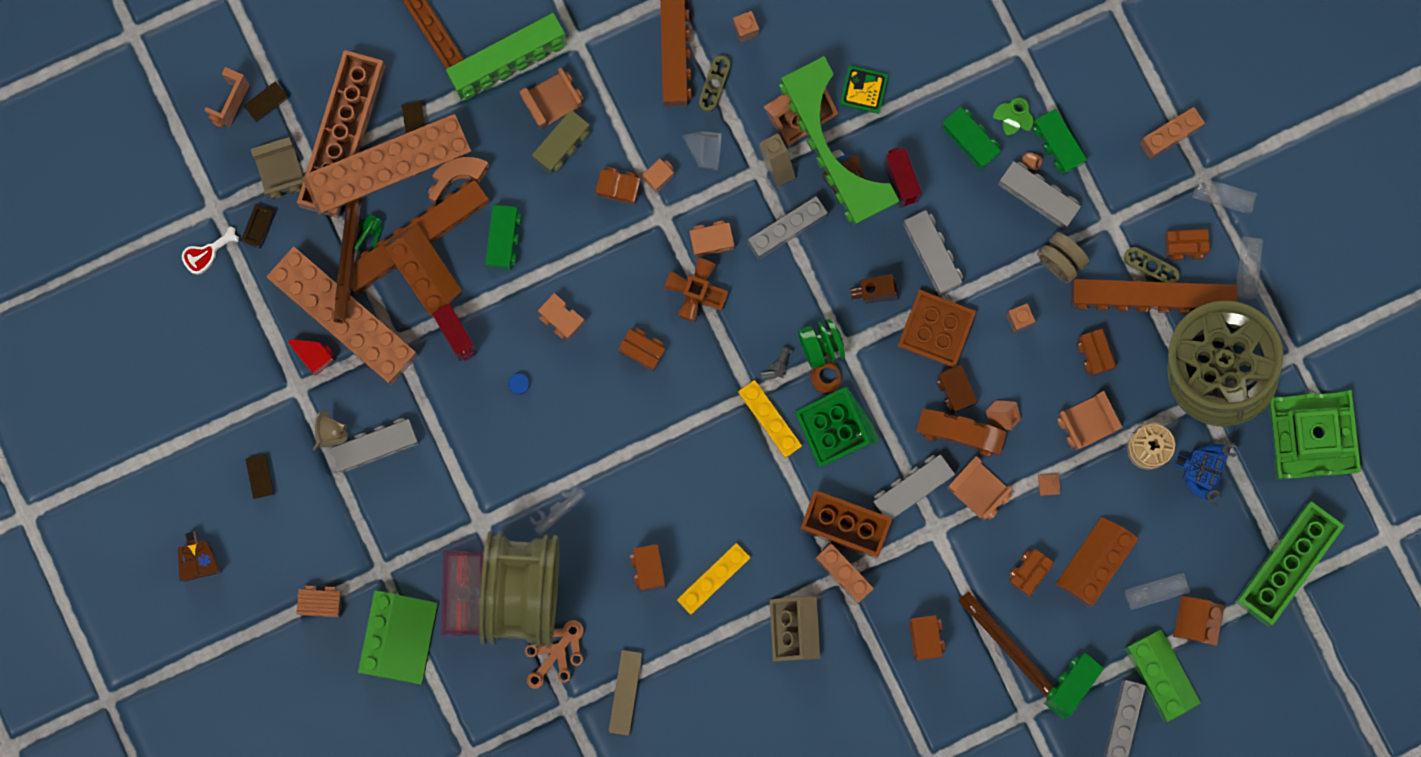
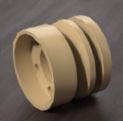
(1139, 448)

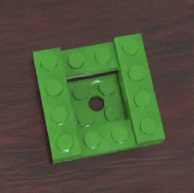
(1325, 456)

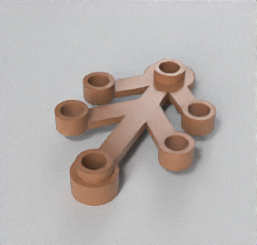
(557, 651)

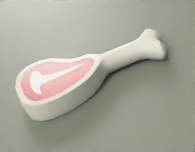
(201, 258)

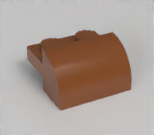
(1198, 620)

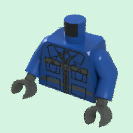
(1205, 469)

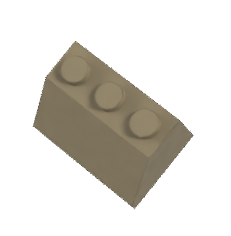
(794, 629)

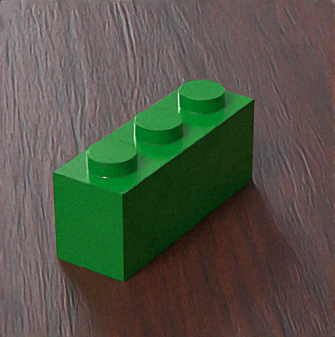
(971, 138)
(1058, 142)
(502, 237)
(1073, 685)

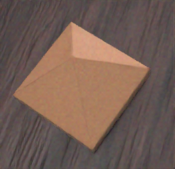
(1049, 484)

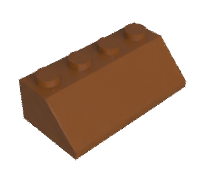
(422, 269)
(845, 524)
(1096, 561)

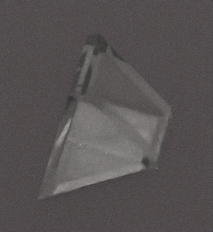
(705, 148)

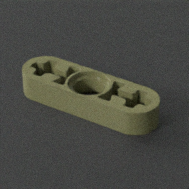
(714, 99)
(1140, 254)

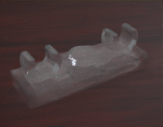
(1224, 195)
(1249, 267)
(558, 510)
(1157, 591)

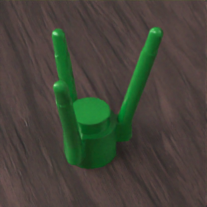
(369, 226)

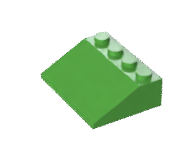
(397, 637)

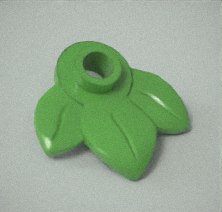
(1012, 118)

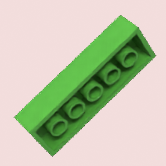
(507, 56)
(1289, 563)

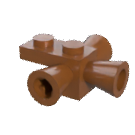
(696, 290)

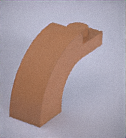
(454, 170)

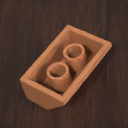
(786, 122)

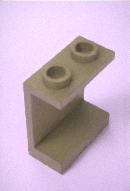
(278, 168)

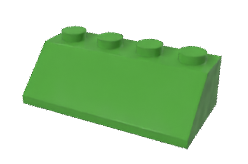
(1162, 675)

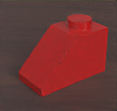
(313, 354)

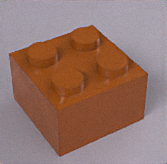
(648, 567)
(926, 638)

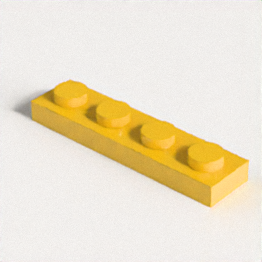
(769, 419)
(713, 579)

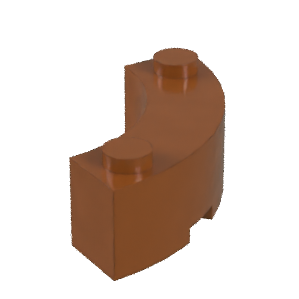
(961, 431)

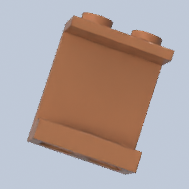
(552, 99)
(234, 100)
(1089, 421)
(980, 490)

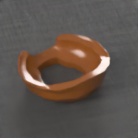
(825, 387)

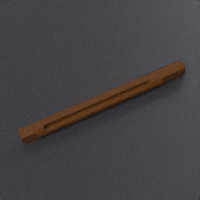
(346, 261)
(1006, 643)

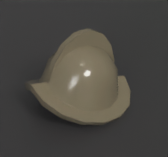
(328, 431)

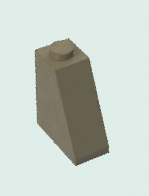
(777, 160)

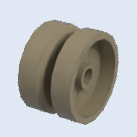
(1063, 257)

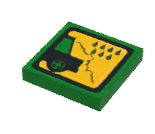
(864, 90)

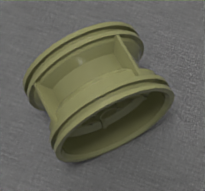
(1251, 331)
(519, 589)

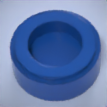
(518, 384)

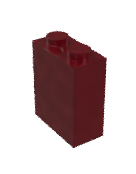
(902, 177)
(454, 333)

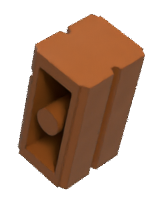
(1187, 244)
(642, 349)
(1096, 353)
(1031, 572)

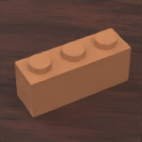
(1172, 133)
(844, 573)

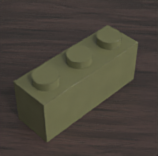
(561, 142)

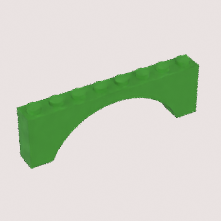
(859, 196)

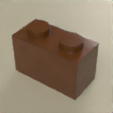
(956, 389)

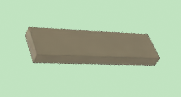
(625, 692)

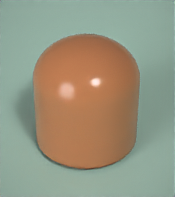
(1032, 161)

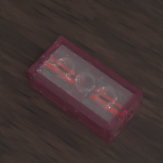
(460, 593)

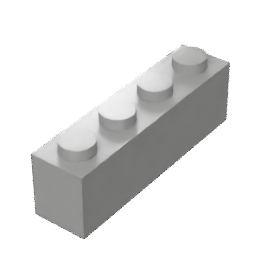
(1039, 195)
(787, 228)
(933, 253)
(374, 446)
(913, 488)
(1124, 719)

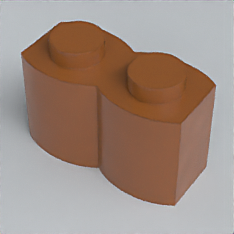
(617, 186)

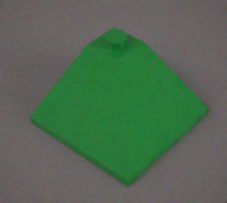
(836, 427)

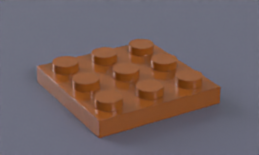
(936, 329)

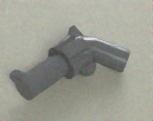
(778, 367)

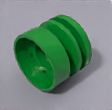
(821, 343)

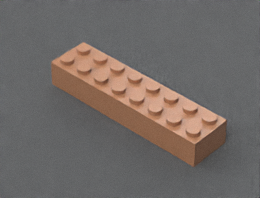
(344, 117)
(386, 164)
(359, 333)

